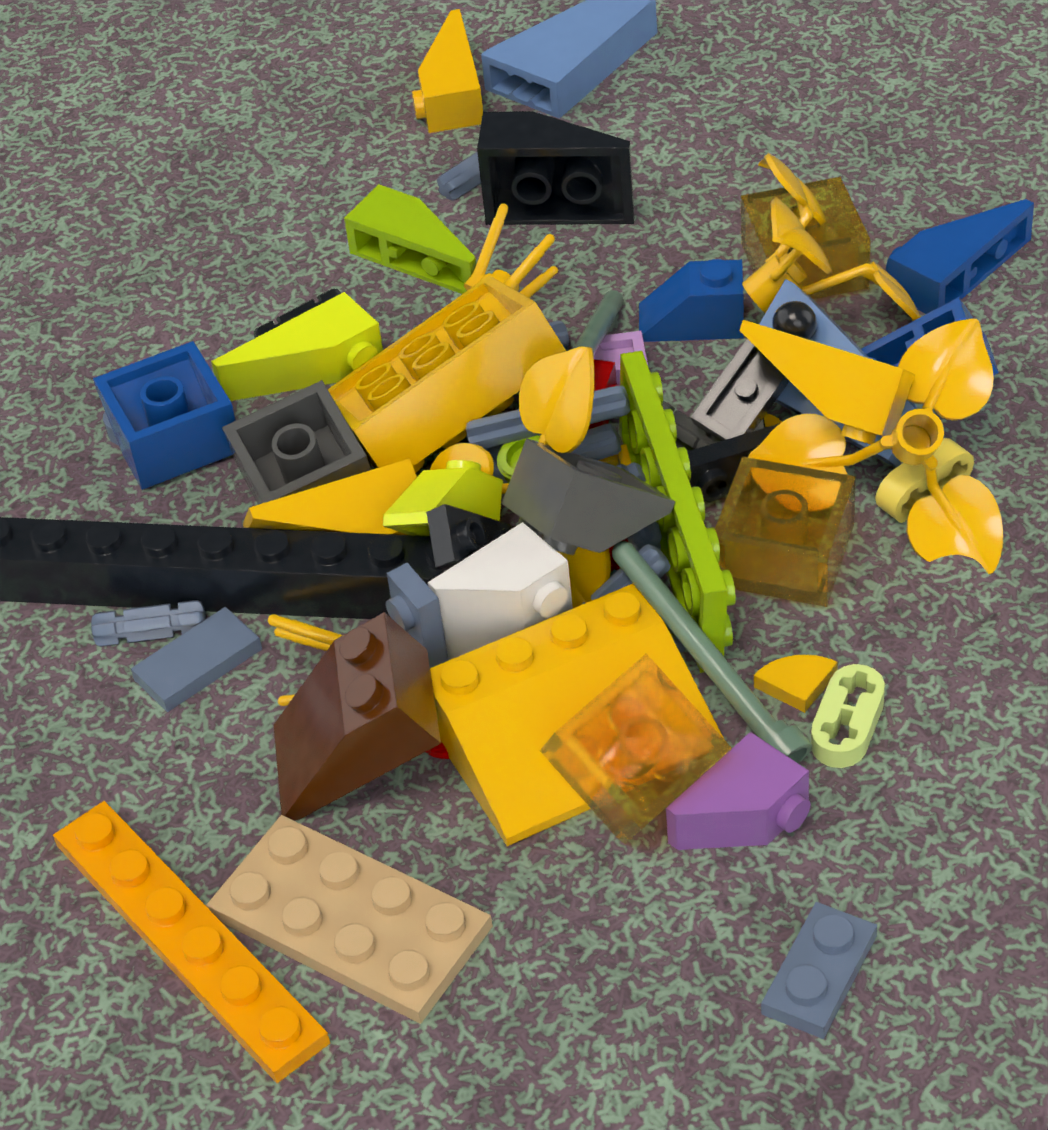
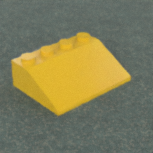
(445, 374)
(517, 691)

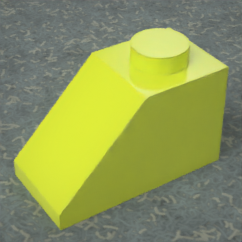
(458, 485)

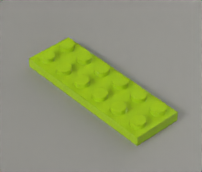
(685, 540)

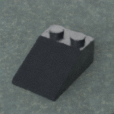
(553, 171)

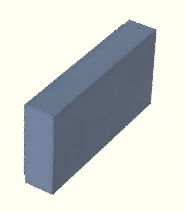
(196, 659)

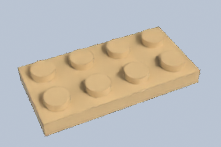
(351, 918)

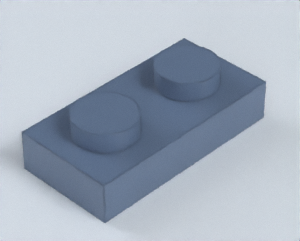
(417, 611)
(819, 970)

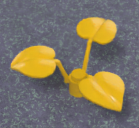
(791, 232)
(956, 382)
(558, 405)

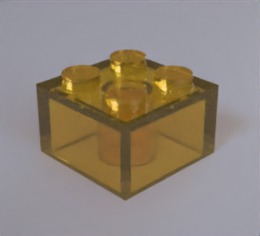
(840, 237)
(786, 530)
(634, 748)

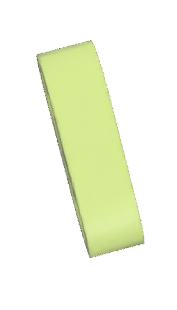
(860, 718)

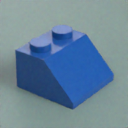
(167, 414)

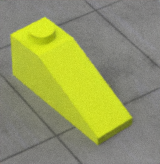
(307, 349)

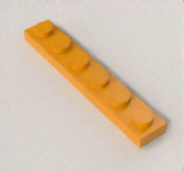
(192, 942)

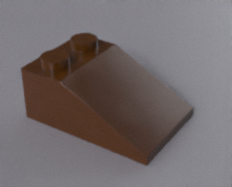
(355, 717)

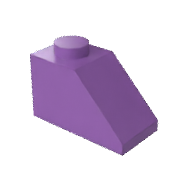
(741, 800)

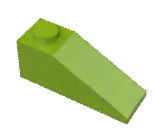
(408, 238)

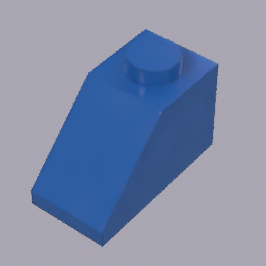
(696, 304)

